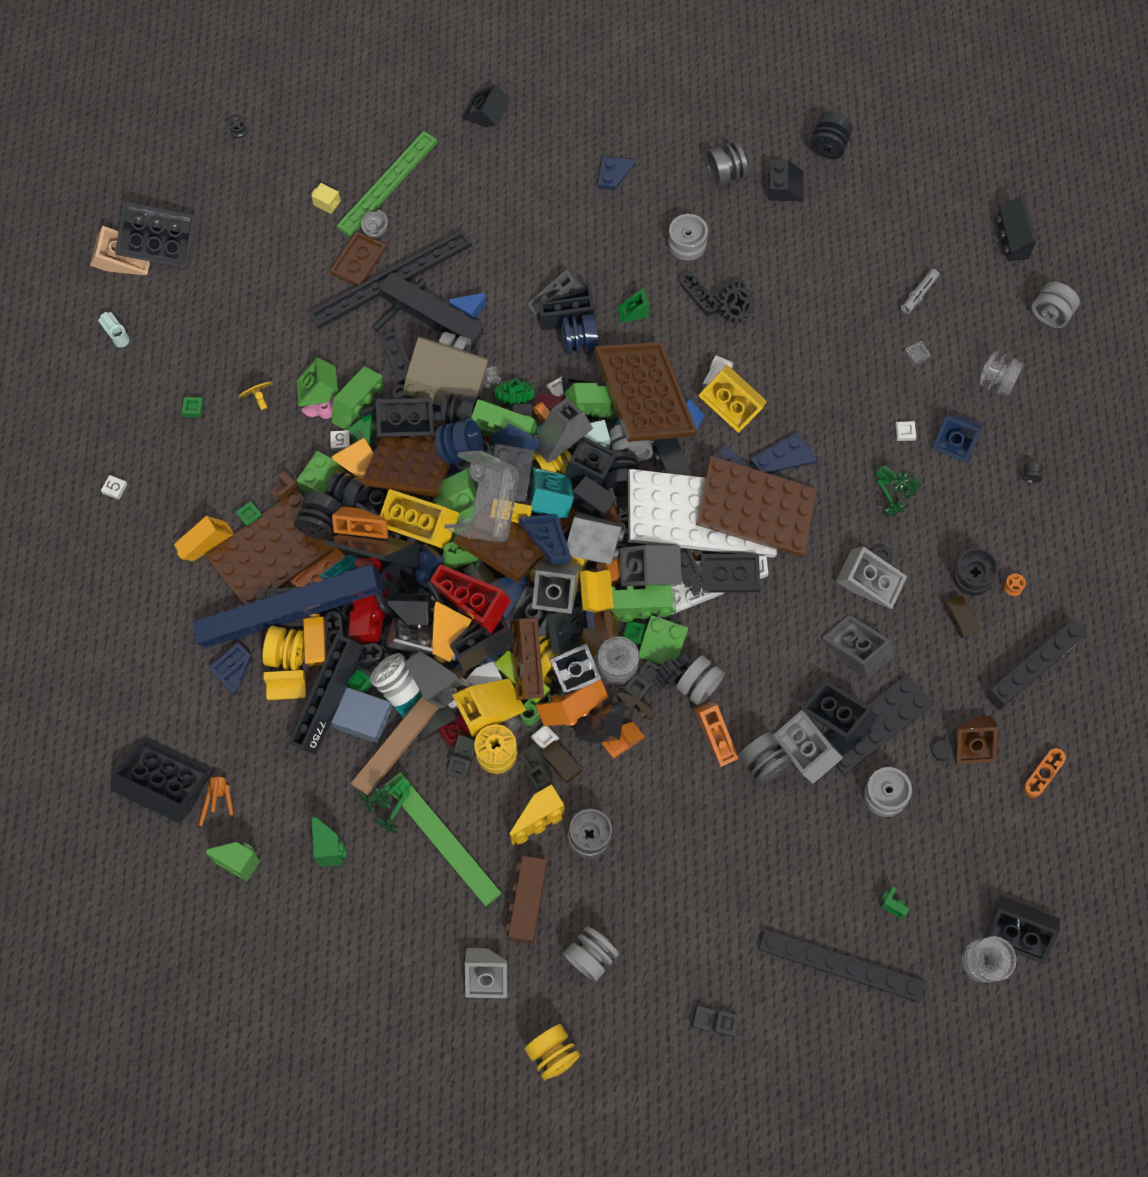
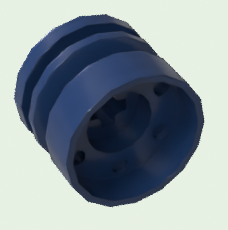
(579, 334)
(456, 438)

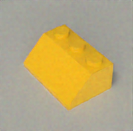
(732, 398)

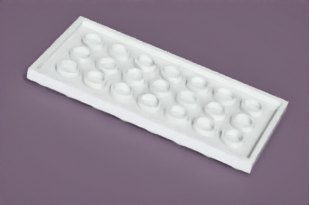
(665, 514)

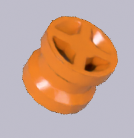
(1014, 580)

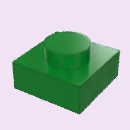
(192, 407)
(248, 513)
(635, 632)
(359, 682)

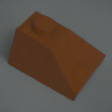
(977, 741)

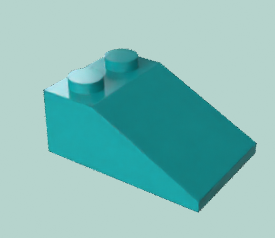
(550, 493)

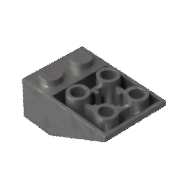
(562, 429)
(409, 638)

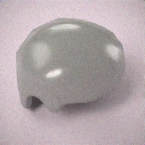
(374, 224)

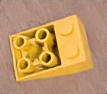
(488, 704)
(541, 810)

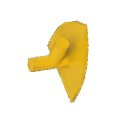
(257, 393)

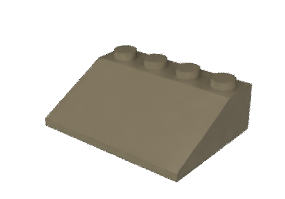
(443, 370)

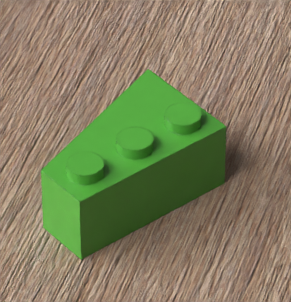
(355, 397)
(592, 400)
(493, 418)

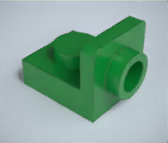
(893, 906)

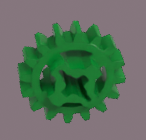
(514, 391)

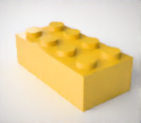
(418, 518)

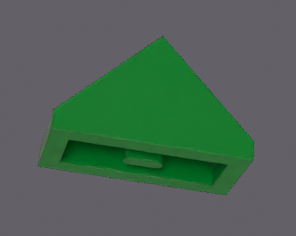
(634, 307)
(362, 429)

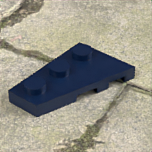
(784, 455)
(548, 537)

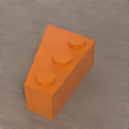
(570, 707)

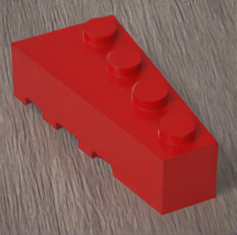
(474, 597)
(367, 616)

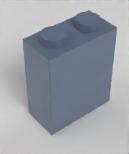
(361, 715)

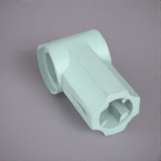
(114, 329)

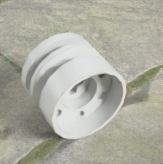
(394, 680)

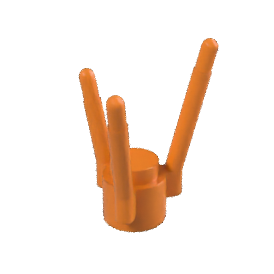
(216, 789)

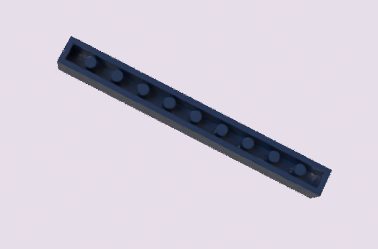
(287, 606)

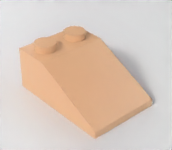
(105, 258)

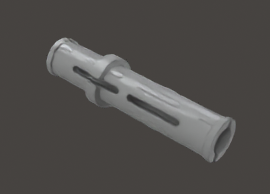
(915, 296)

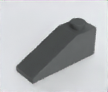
(560, 286)

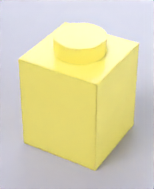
(325, 198)

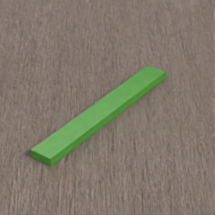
(387, 183)
(448, 846)

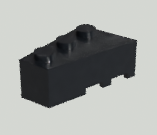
(574, 303)
(478, 644)

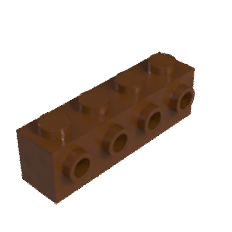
(527, 900)

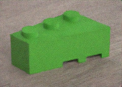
(643, 603)

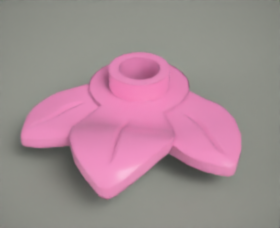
(323, 410)

